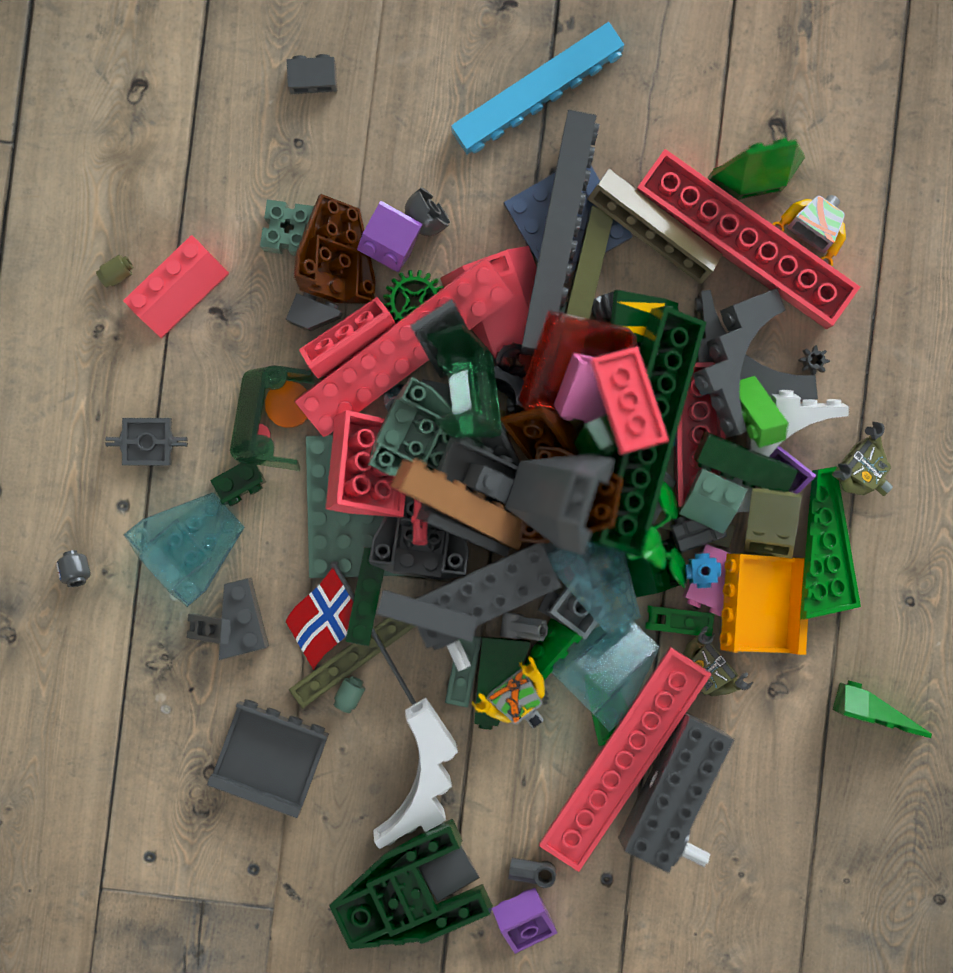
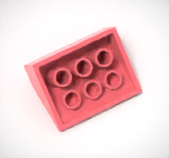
(353, 483)

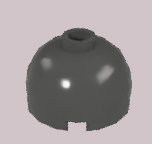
(425, 211)

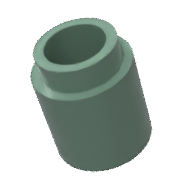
(349, 694)

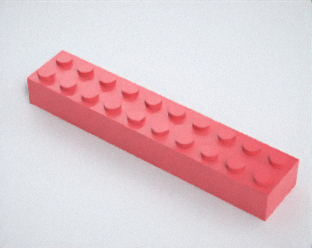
(749, 240)

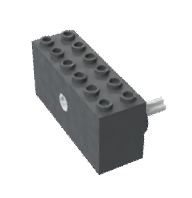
(491, 593)
(674, 795)

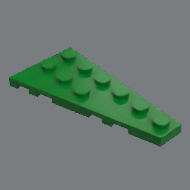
(828, 564)

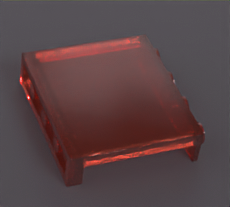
(559, 339)

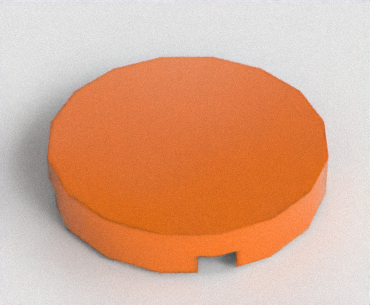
(281, 405)

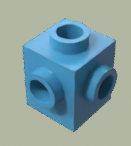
(693, 570)

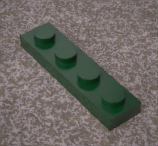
(364, 602)

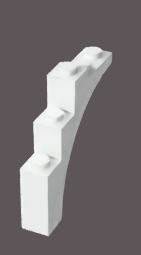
(798, 417)
(432, 779)

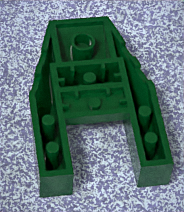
(394, 903)

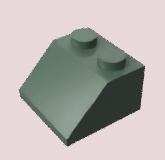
(712, 501)

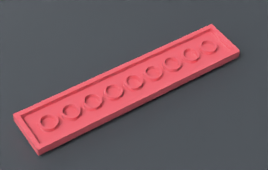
(398, 351)
(624, 759)

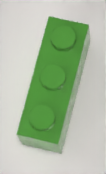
(761, 415)

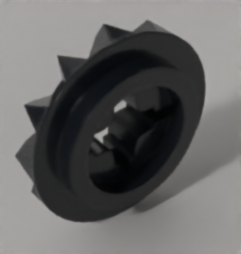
(511, 351)

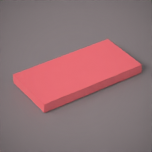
(628, 400)

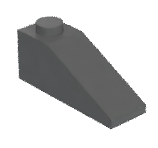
(488, 482)

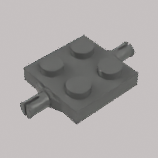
(146, 441)

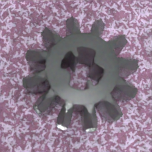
(603, 307)

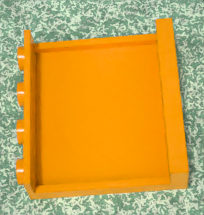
(763, 605)

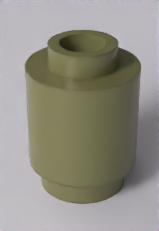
(115, 271)

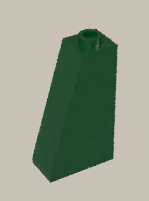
(497, 663)

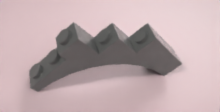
(728, 352)
(770, 379)

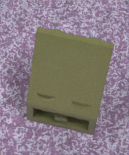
(772, 522)

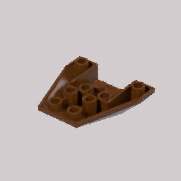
(329, 258)
(602, 509)

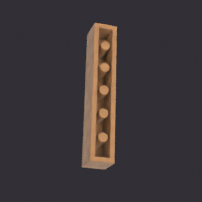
(458, 503)

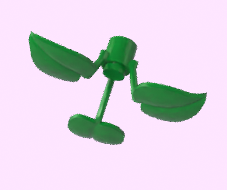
(653, 546)

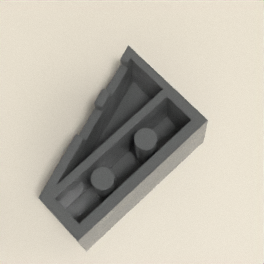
(245, 618)

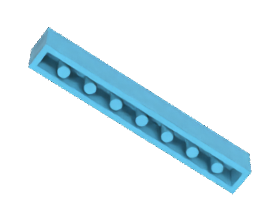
(538, 88)

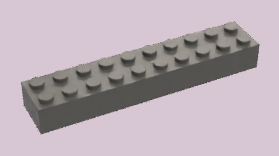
(561, 223)

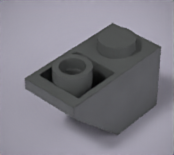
(310, 314)

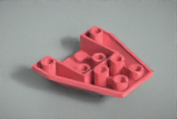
(509, 321)

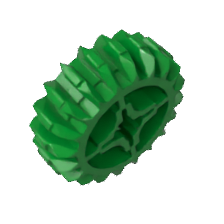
(401, 287)

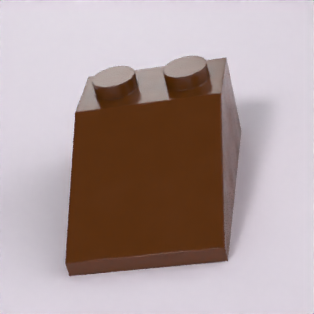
(541, 429)

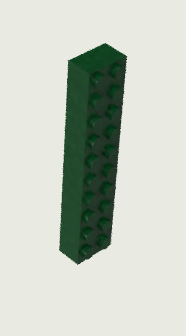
(669, 360)

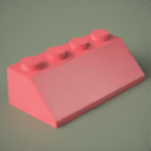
(176, 286)
(347, 338)

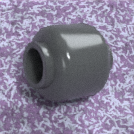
(73, 568)

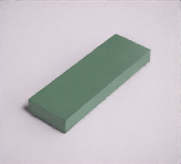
(461, 681)

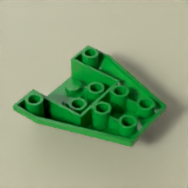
(759, 169)

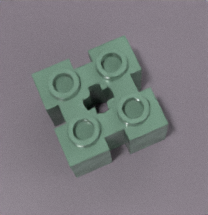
(278, 217)

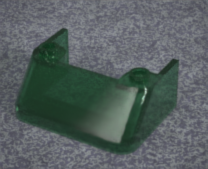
(470, 383)
(246, 443)

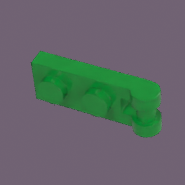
(679, 620)

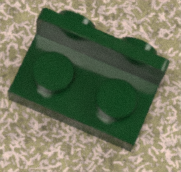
(237, 482)

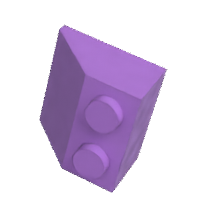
(389, 236)
(524, 920)

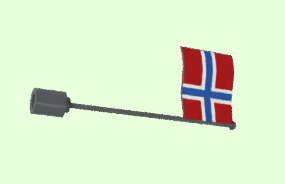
(323, 621)

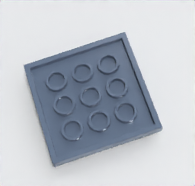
(530, 213)

